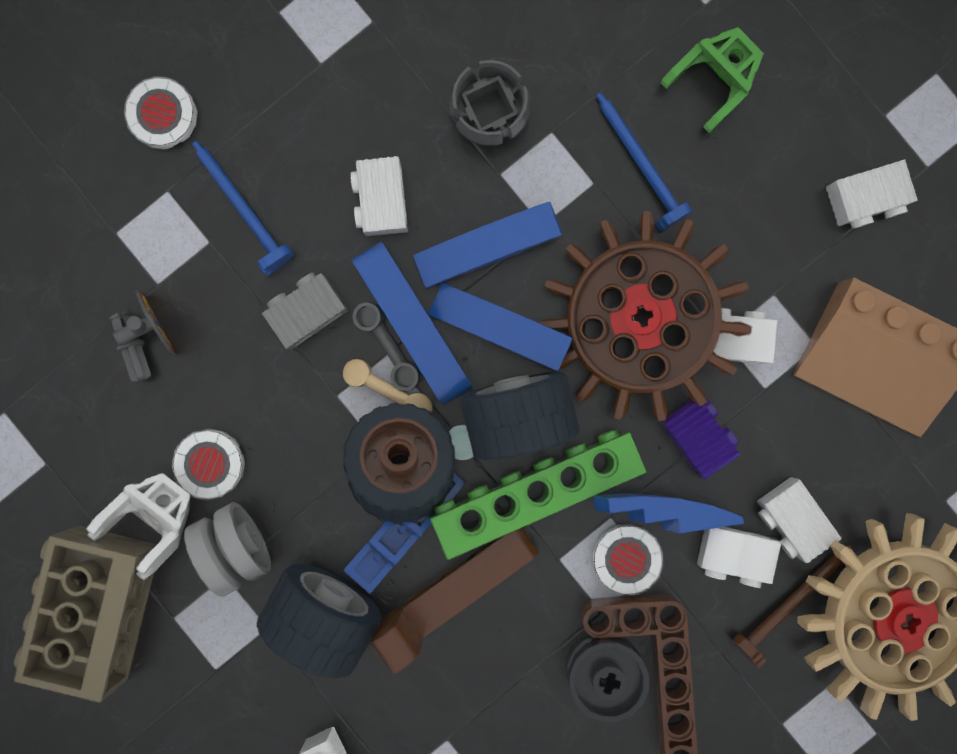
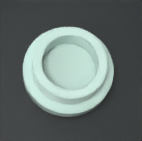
(461, 442)

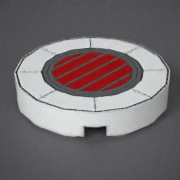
(160, 112)
(208, 464)
(627, 559)

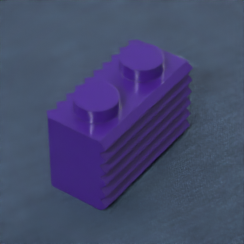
(701, 437)

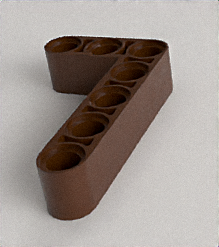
(403, 629)
(664, 666)

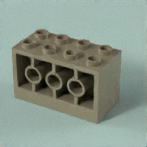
(84, 614)

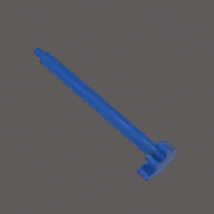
(676, 212)
(277, 255)

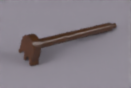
(748, 644)

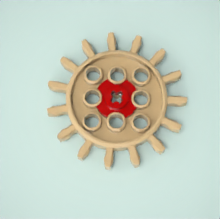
(898, 619)

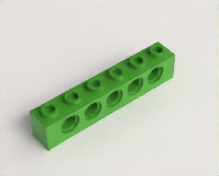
(622, 465)

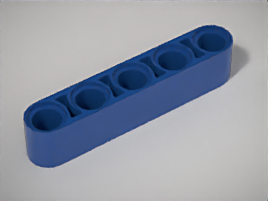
(412, 323)

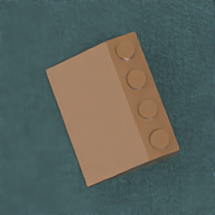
(882, 357)

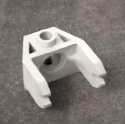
(157, 503)

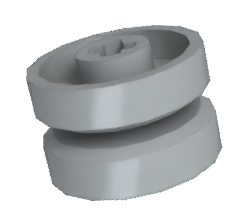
(227, 549)

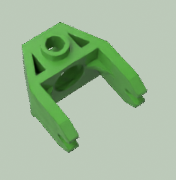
(716, 54)

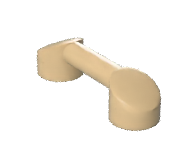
(359, 374)

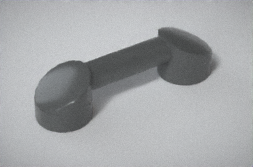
(369, 317)

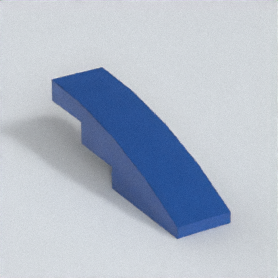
(488, 244)
(500, 326)
(674, 513)
(389, 546)

